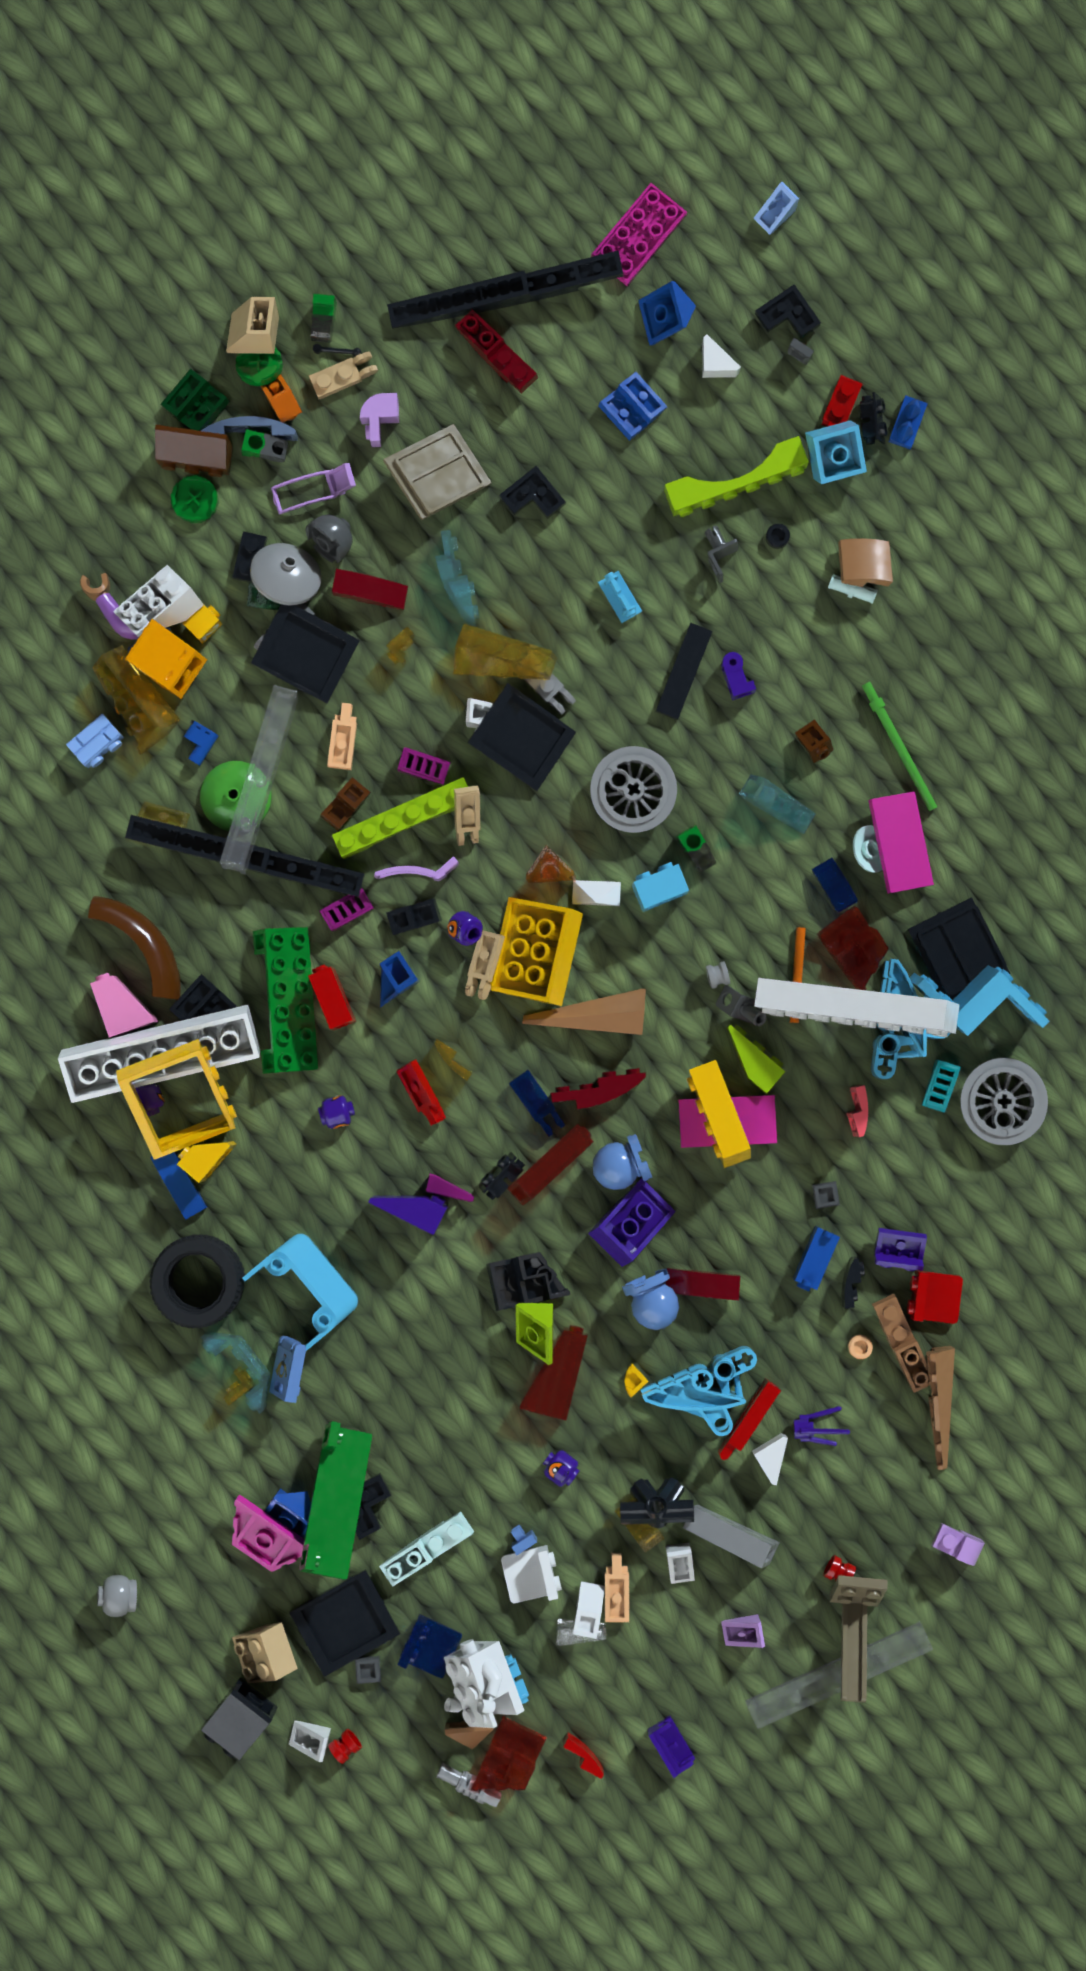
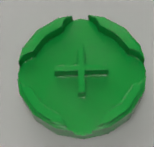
(259, 368)
(194, 499)

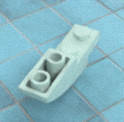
(426, 1548)

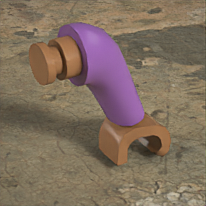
(107, 605)

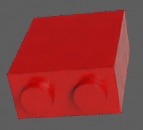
(331, 997)

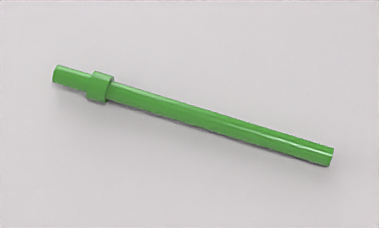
(877, 705)

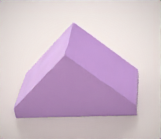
(743, 1632)

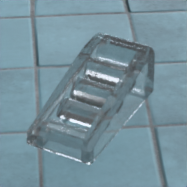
(565, 1636)

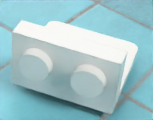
(531, 1575)

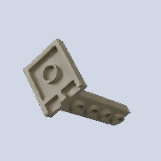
(855, 1596)

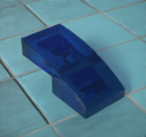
(835, 885)

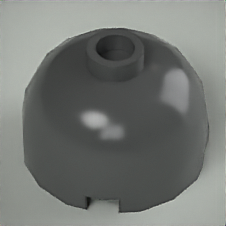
(331, 537)

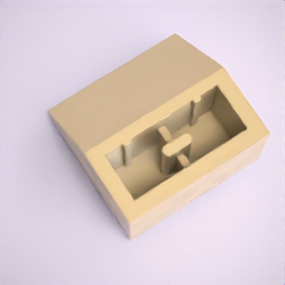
(254, 326)
(264, 1653)

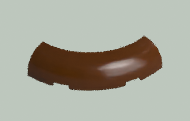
(148, 938)

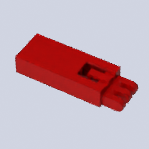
(749, 1419)

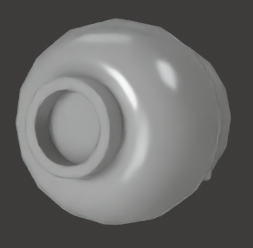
(117, 1595)

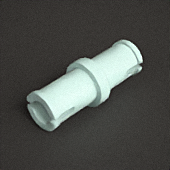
(864, 593)

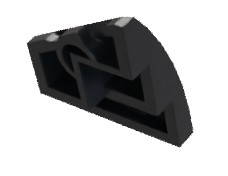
(523, 1281)

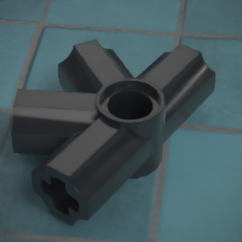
(664, 1502)

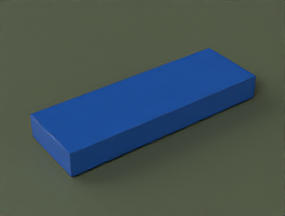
(179, 1185)

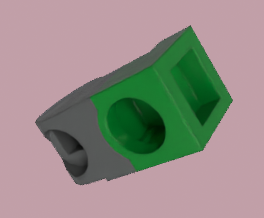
(264, 446)

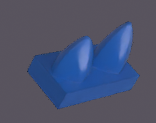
(907, 422)

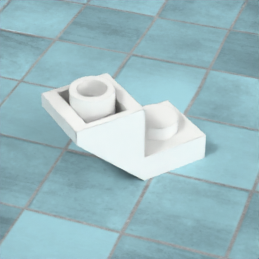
(588, 1610)

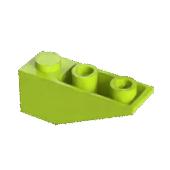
(756, 1065)

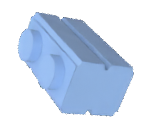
(95, 742)

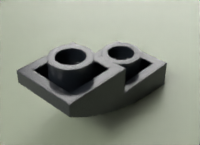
(852, 1275)

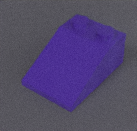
(419, 1211)
(632, 1223)

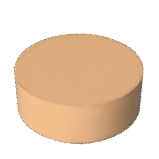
(860, 1346)

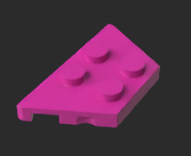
(264, 1536)

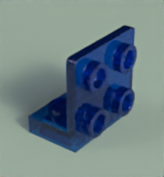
(429, 1645)

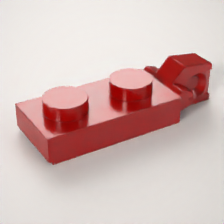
(841, 401)
(421, 1092)

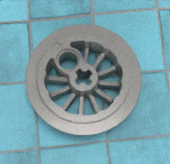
(609, 767)
(1035, 1091)

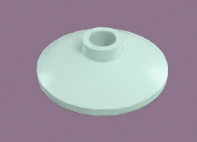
(866, 849)

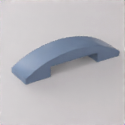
(253, 423)

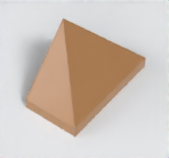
(466, 1735)

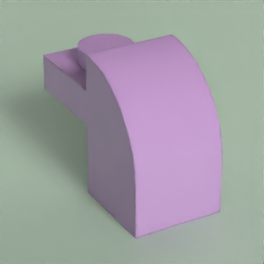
(376, 411)
(958, 1544)

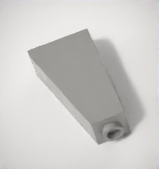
(732, 1537)

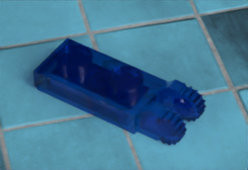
(535, 1100)

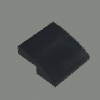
(200, 1000)

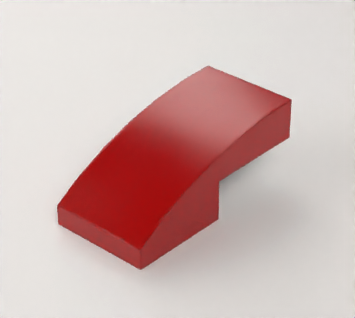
(588, 1760)

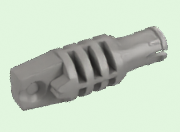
(463, 1784)

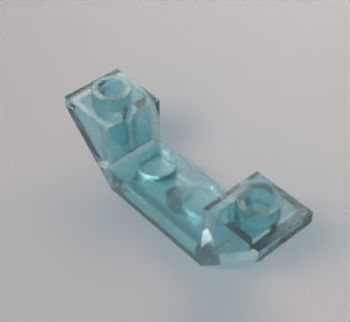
(258, 1395)

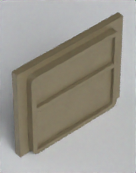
(437, 472)

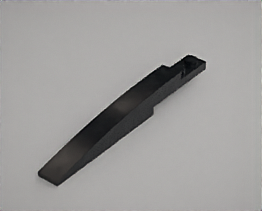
(505, 291)
(261, 859)

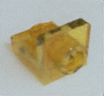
(400, 642)
(236, 1390)

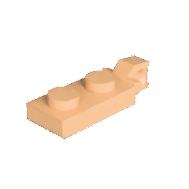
(342, 739)
(616, 1591)

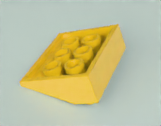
(536, 950)

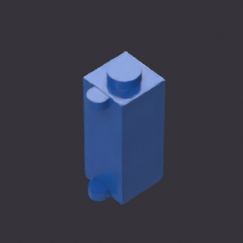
(815, 1259)

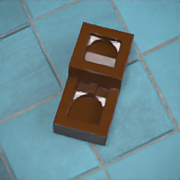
(345, 804)

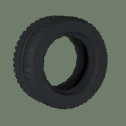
(162, 1281)

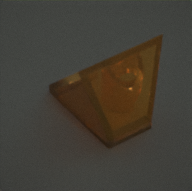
(549, 868)

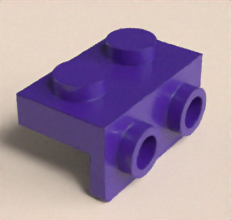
(900, 1249)

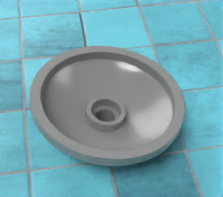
(284, 582)

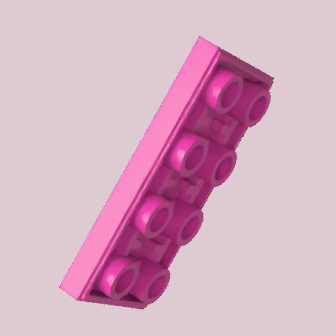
(642, 231)
(901, 842)
(754, 1112)

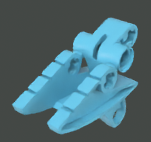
(897, 982)
(695, 1397)

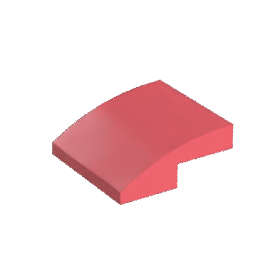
(859, 1118)

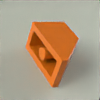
(281, 399)

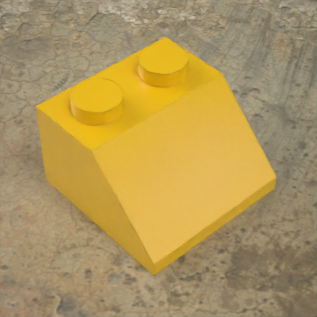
(204, 1159)

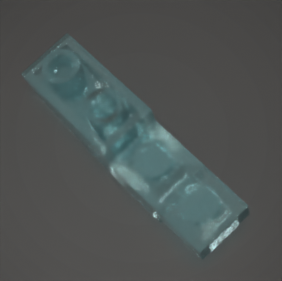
(456, 587)

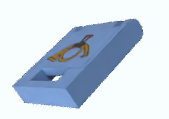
(287, 1369)

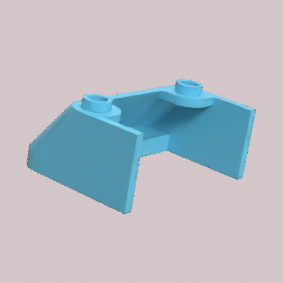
(318, 1276)

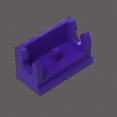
(671, 1746)

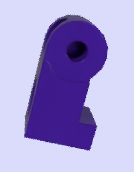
(735, 677)

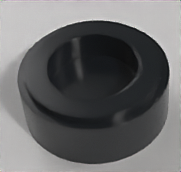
(777, 536)

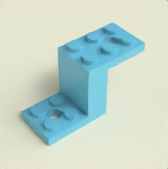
(983, 996)

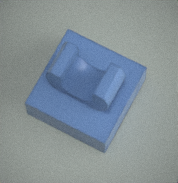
(522, 1540)

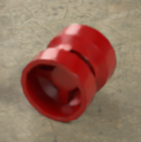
(836, 1567)
(345, 1746)

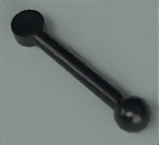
(317, 348)

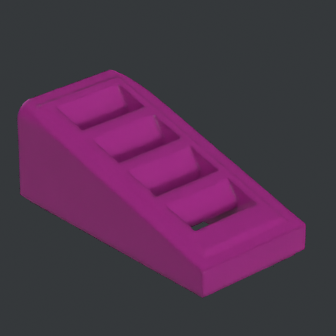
(412, 771)
(342, 902)
(439, 1186)

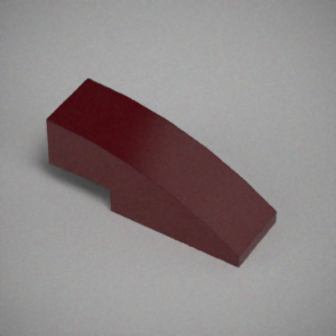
(369, 589)
(704, 1284)

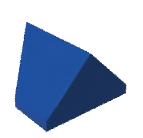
(395, 978)

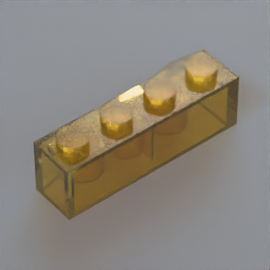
(492, 654)
(135, 698)

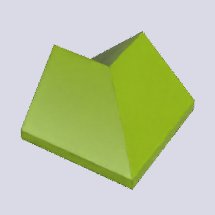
(535, 1329)

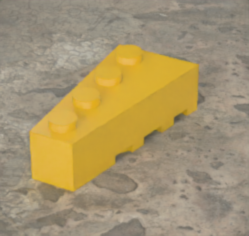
(720, 1114)

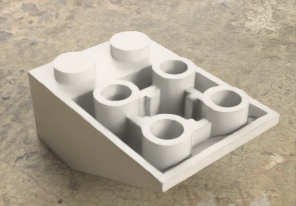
(163, 599)

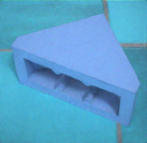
(777, 208)

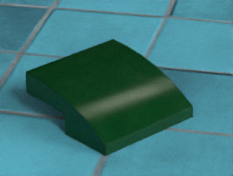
(194, 402)

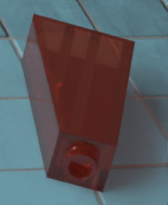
(550, 1164)
(555, 1383)

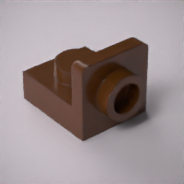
(815, 741)

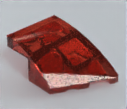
(854, 946)
(509, 1757)

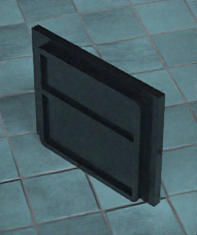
(305, 651)
(521, 737)
(956, 947)
(344, 1622)

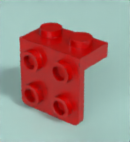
(935, 1297)

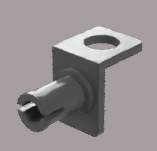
(720, 550)
(741, 1007)

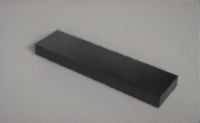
(684, 671)

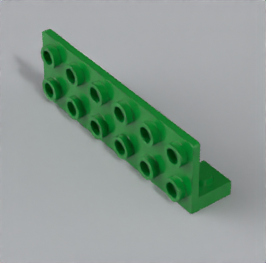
(288, 999)
(335, 1502)

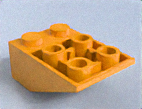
(166, 659)

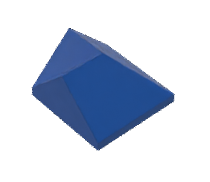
(665, 312)
(291, 1510)

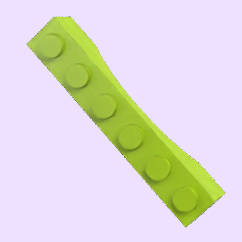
(689, 493)
(395, 820)

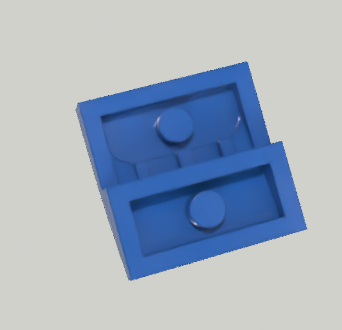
(632, 406)

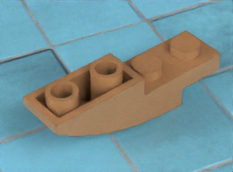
(902, 1342)

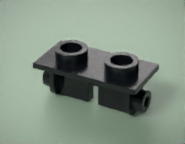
(876, 428)
(494, 1181)

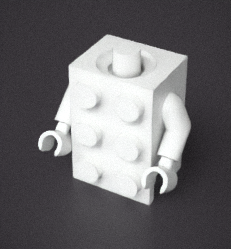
(481, 1683)

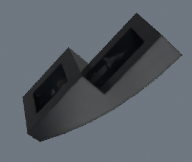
(414, 916)

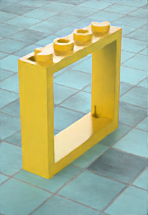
(190, 1135)

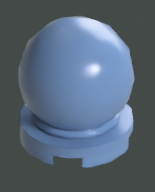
(619, 1164)
(653, 1301)

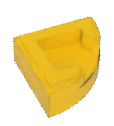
(634, 1380)

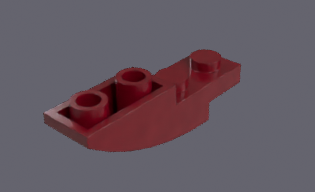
(496, 352)
(608, 1088)

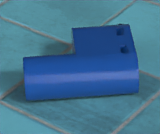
(202, 738)

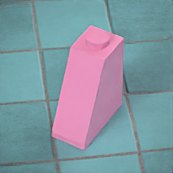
(119, 1006)

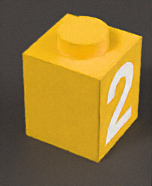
(203, 623)

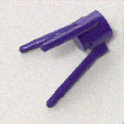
(804, 1429)

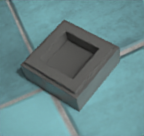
(800, 351)
(825, 1194)
(368, 1669)

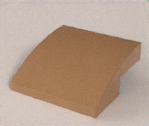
(865, 562)

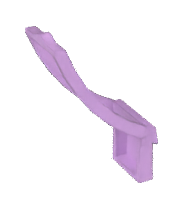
(338, 480)
(436, 875)

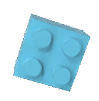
(836, 452)
(660, 887)

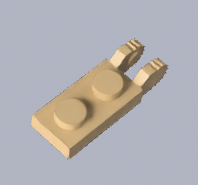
(341, 375)
(467, 813)
(484, 964)

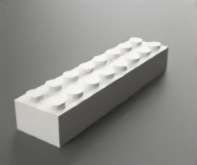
(862, 1006)
(92, 1067)

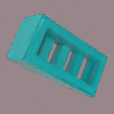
(954, 1069)

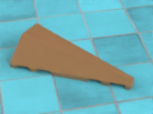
(608, 1014)
(940, 1370)

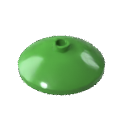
(216, 793)

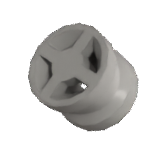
(718, 974)

